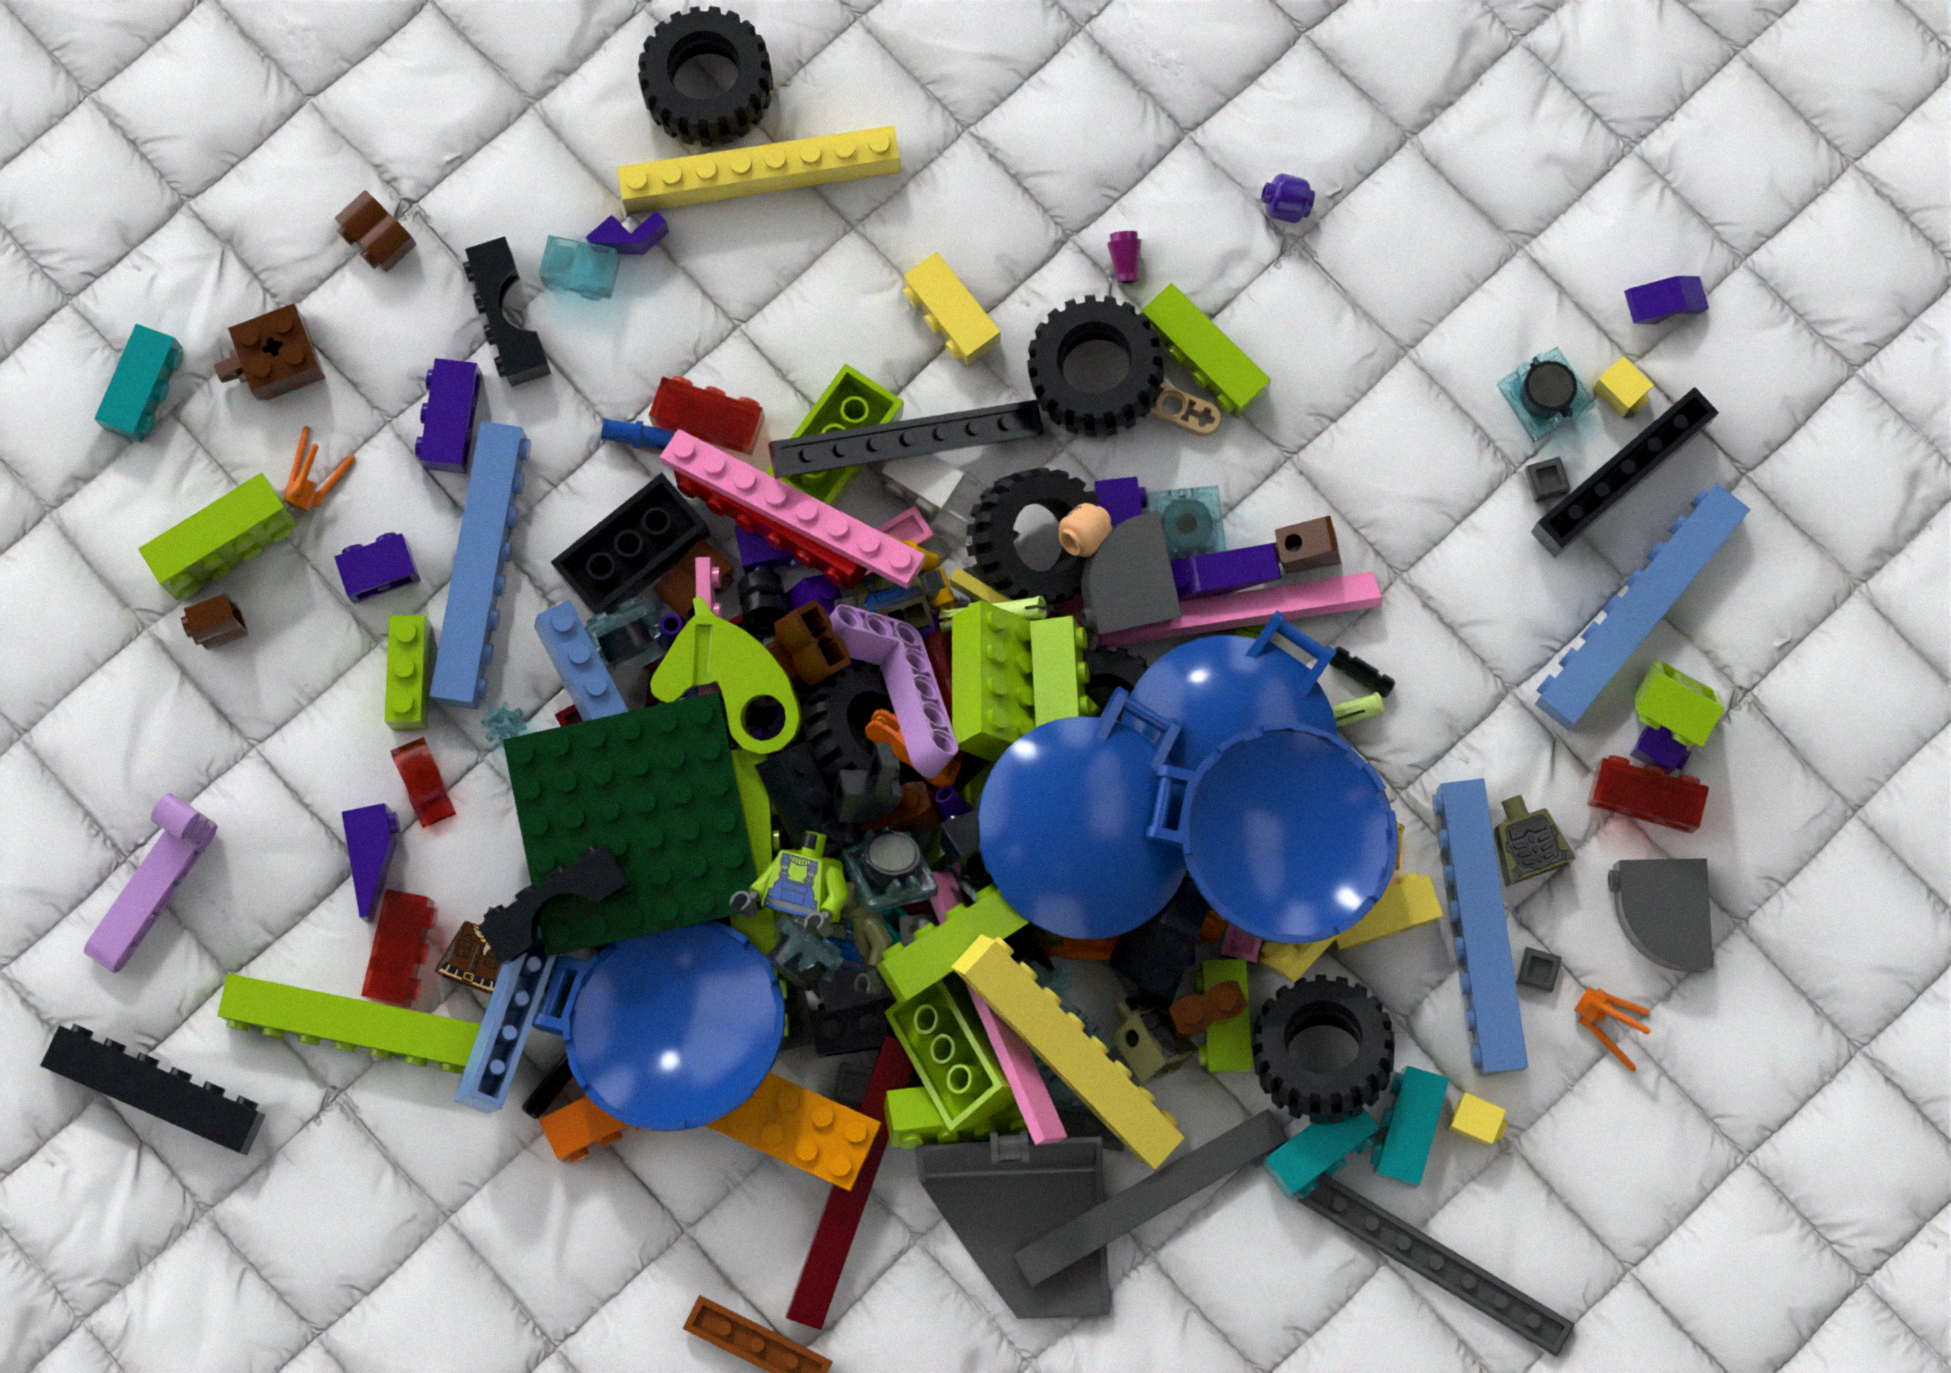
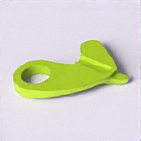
(745, 669)

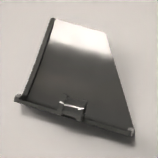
(1011, 1195)

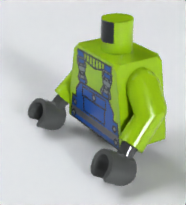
(800, 885)

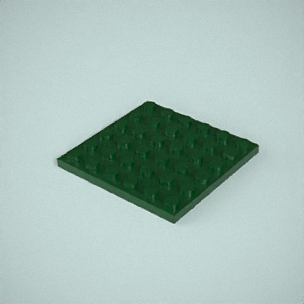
(656, 793)

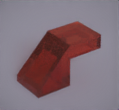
(423, 782)

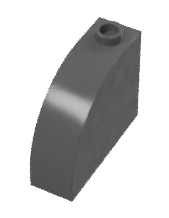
(1129, 579)
(1665, 910)

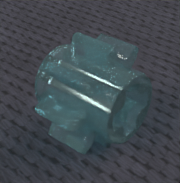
(497, 717)

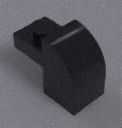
(869, 794)

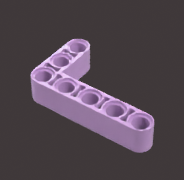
(909, 682)
(153, 884)

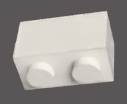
(923, 479)

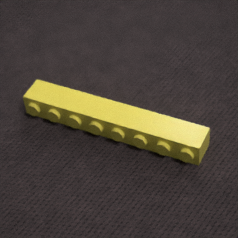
(759, 169)
(1067, 1050)

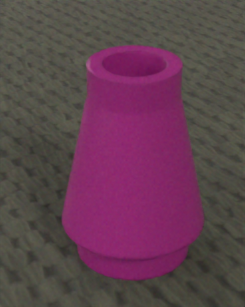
(1125, 255)

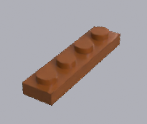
(752, 1340)

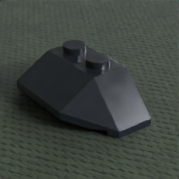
(1156, 954)

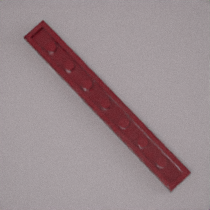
(844, 1208)

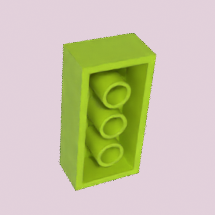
(846, 404)
(218, 537)
(991, 679)
(1678, 703)

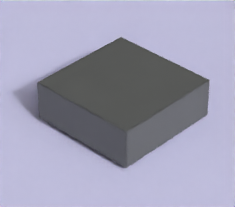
(1547, 479)
(1538, 969)

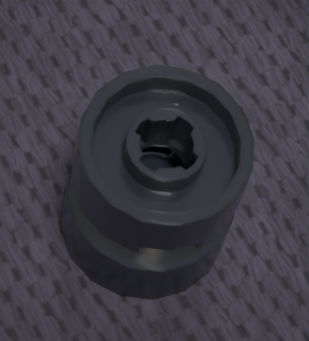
(761, 602)

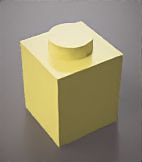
(1624, 388)
(1478, 1120)

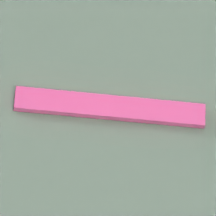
(1257, 608)
(1010, 1049)

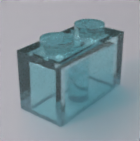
(579, 268)

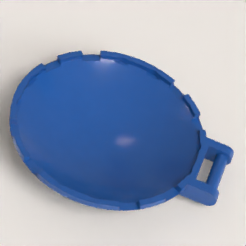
(1233, 686)
(1071, 821)
(1282, 832)
(669, 1025)

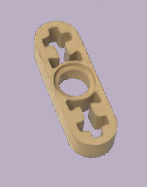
(1200, 406)

